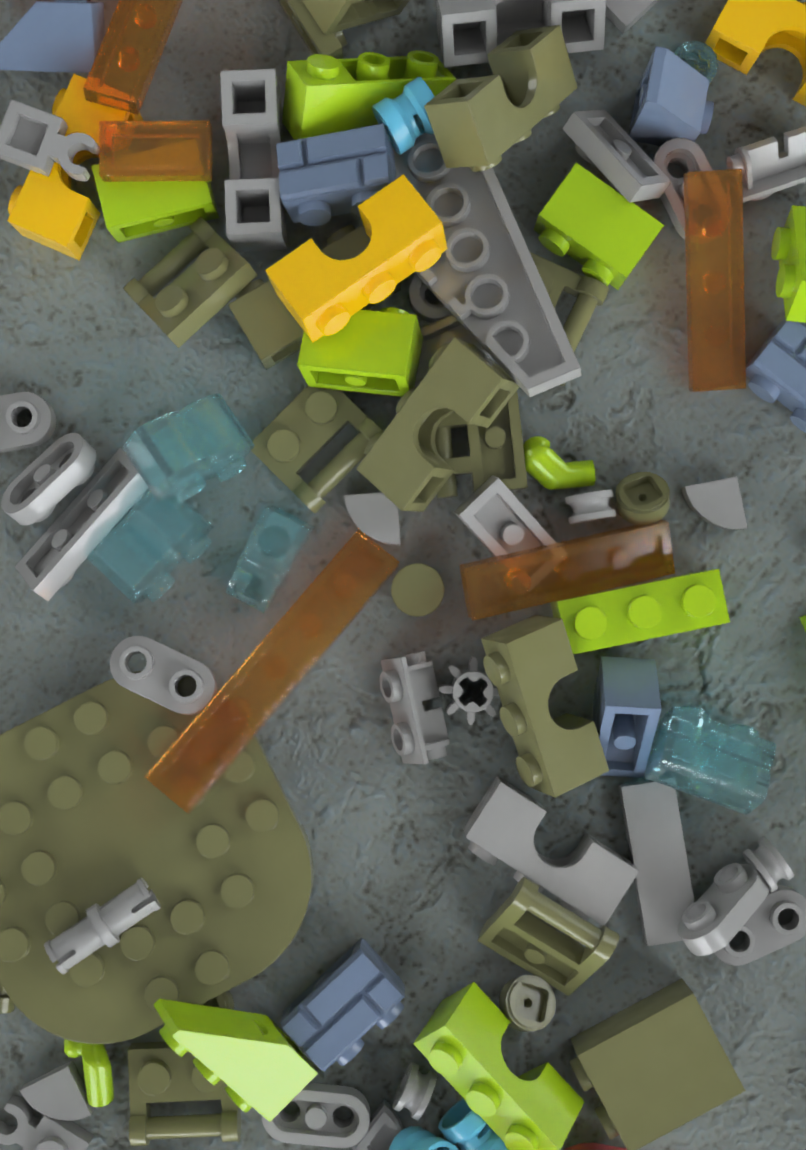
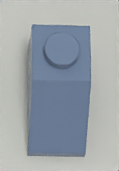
(55, 37)
(670, 101)
(626, 713)

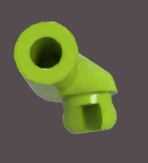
(551, 470)
(96, 1071)

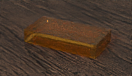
(155, 151)

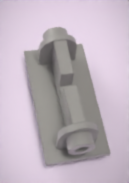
(766, 169)
(415, 732)

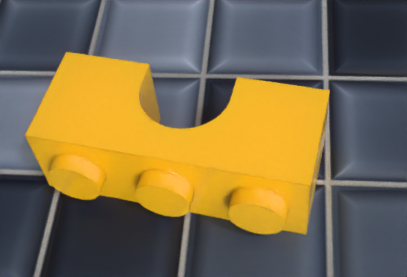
(758, 25)
(47, 206)
(328, 291)

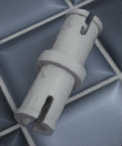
(102, 926)

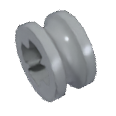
(590, 506)
(768, 863)
(414, 1091)

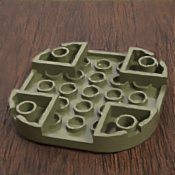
(89, 825)

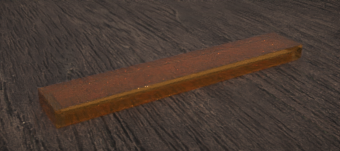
(272, 672)

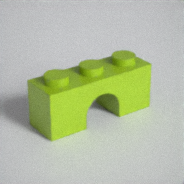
(643, 611)
(465, 1048)

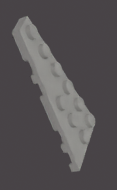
(488, 271)

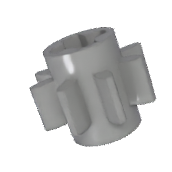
(456, 690)

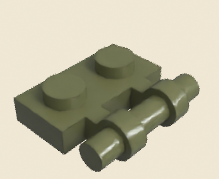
(491, 450)

